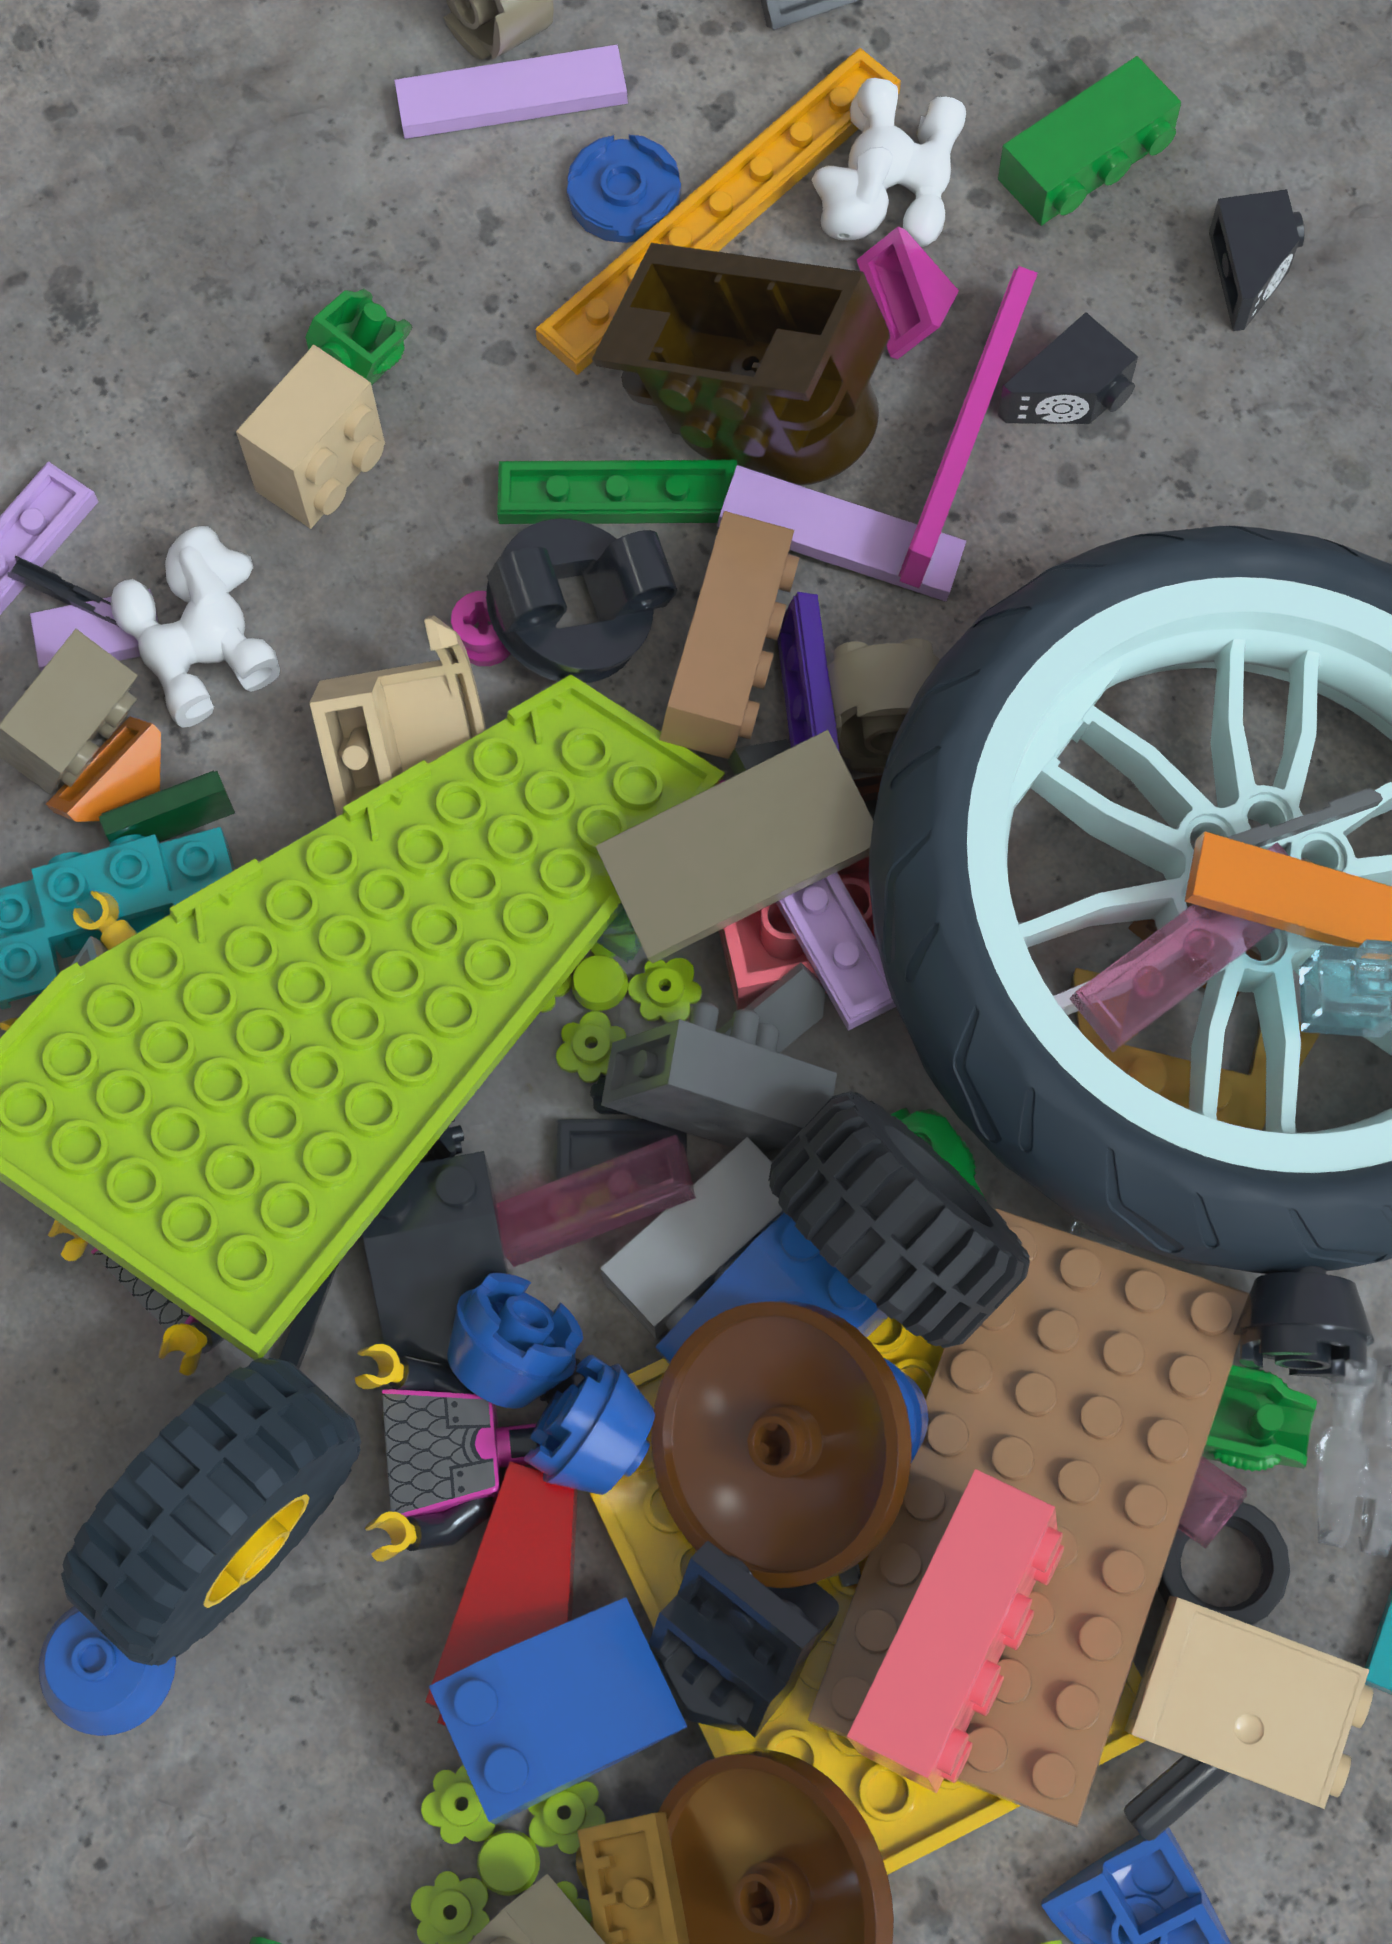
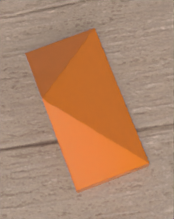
(118, 774)

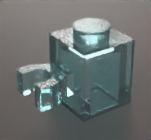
(1348, 990)

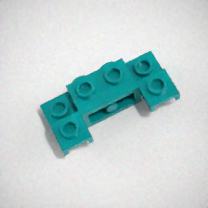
(134, 870)

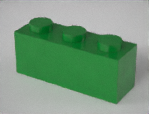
(1089, 141)

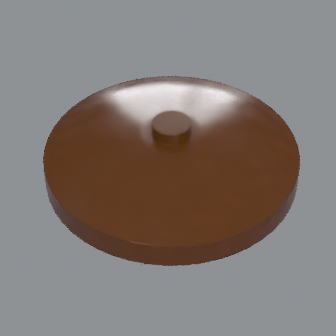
(782, 1441)
(775, 1855)

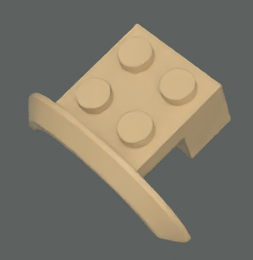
(395, 717)

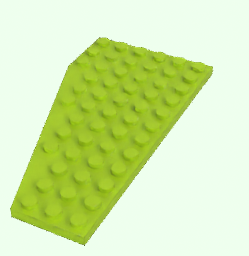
(311, 1024)

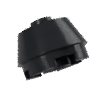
(1304, 1323)

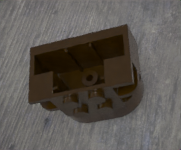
(752, 358)

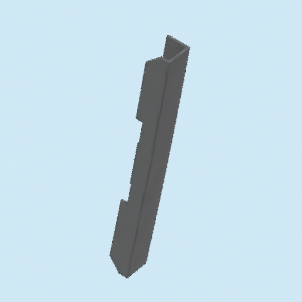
(1336, 810)

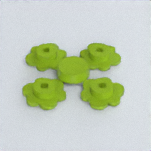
(601, 985)
(506, 1860)

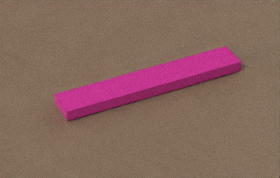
(967, 427)

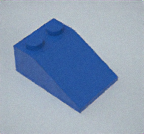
(777, 1268)
(557, 1709)

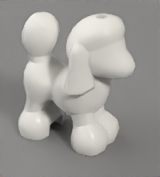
(886, 156)
(210, 628)

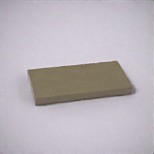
(739, 846)

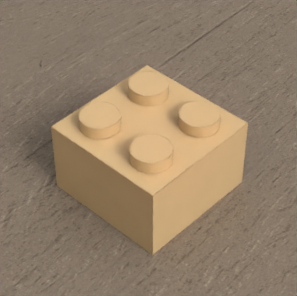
(312, 437)

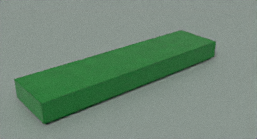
(613, 491)

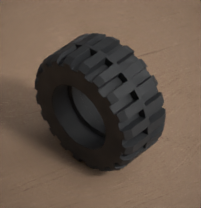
(897, 1220)

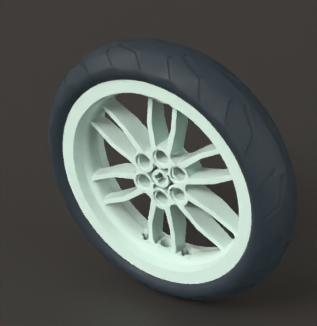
(960, 959)

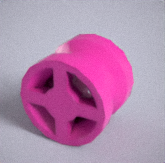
(481, 642)

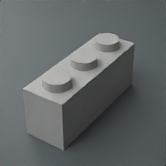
(695, 1241)

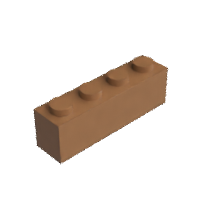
(728, 635)

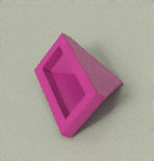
(907, 289)

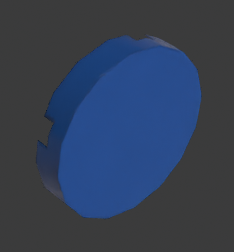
(622, 187)

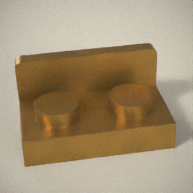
(632, 1881)

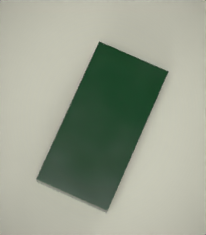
(171, 810)

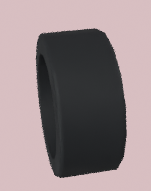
(1273, 1560)

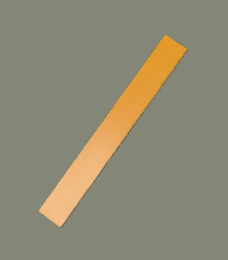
(721, 204)

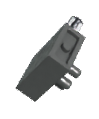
(714, 1081)

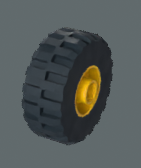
(209, 1510)

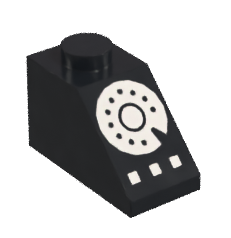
(1253, 249)
(1071, 378)

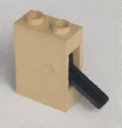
(1243, 1708)

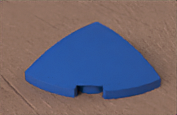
(1136, 1897)

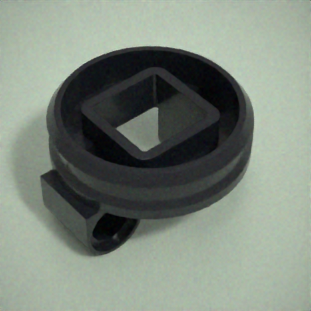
(624, 580)

